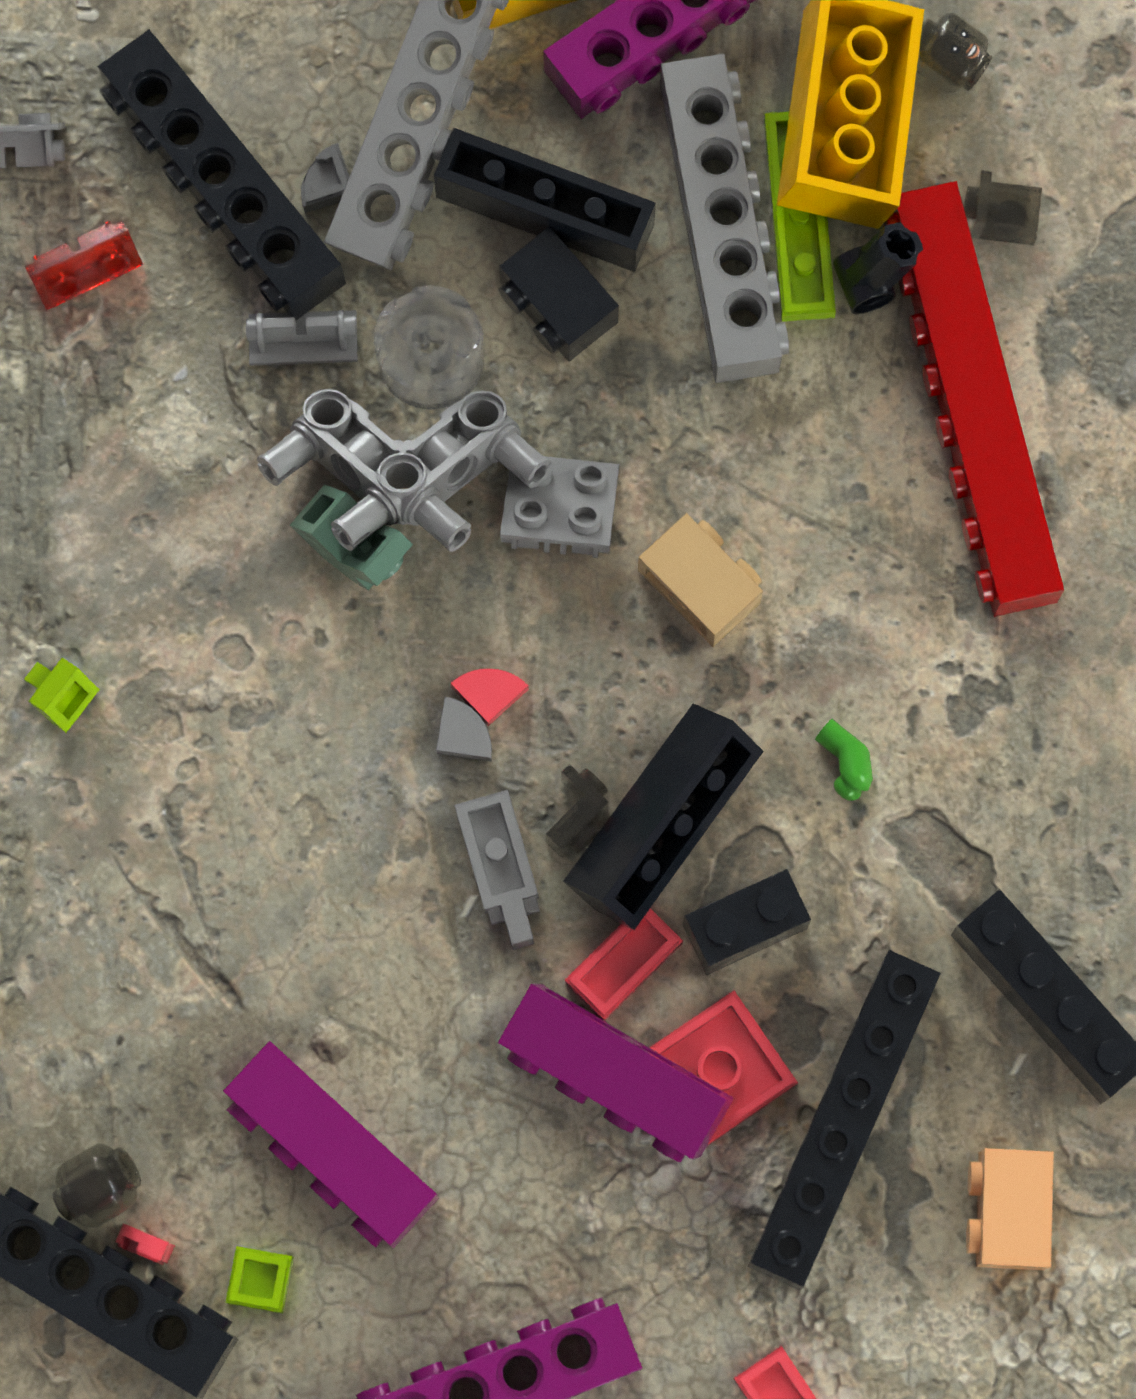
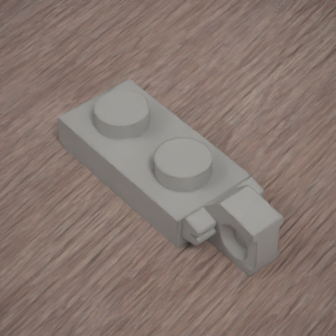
(500, 864)

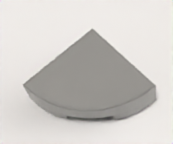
(324, 180)
(463, 732)

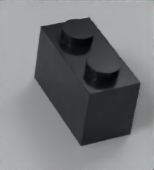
(557, 295)
(746, 922)

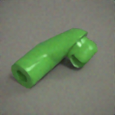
(853, 760)

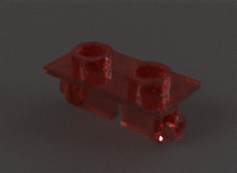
(67, 274)

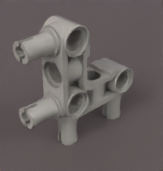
(431, 466)

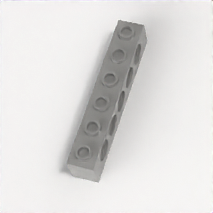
(685, 90)
(393, 126)

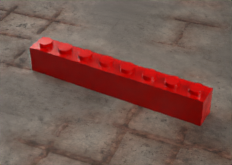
(976, 406)

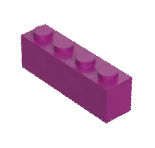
(615, 1072)
(330, 1145)

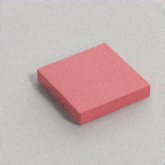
(732, 1055)

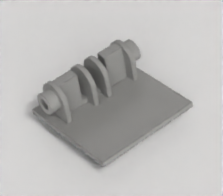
(565, 509)

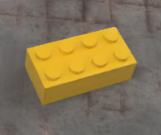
(851, 109)

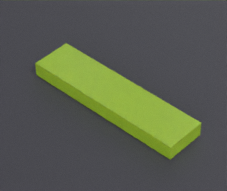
(800, 242)

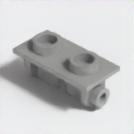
(32, 141)
(309, 340)

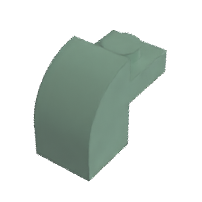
(370, 561)

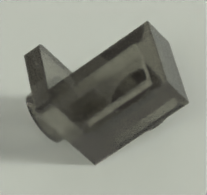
(1003, 210)
(578, 825)

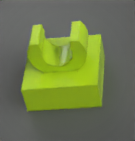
(60, 693)

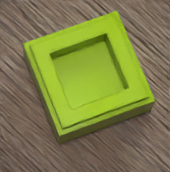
(259, 1279)

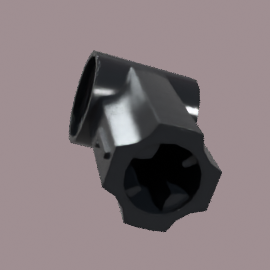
(874, 268)

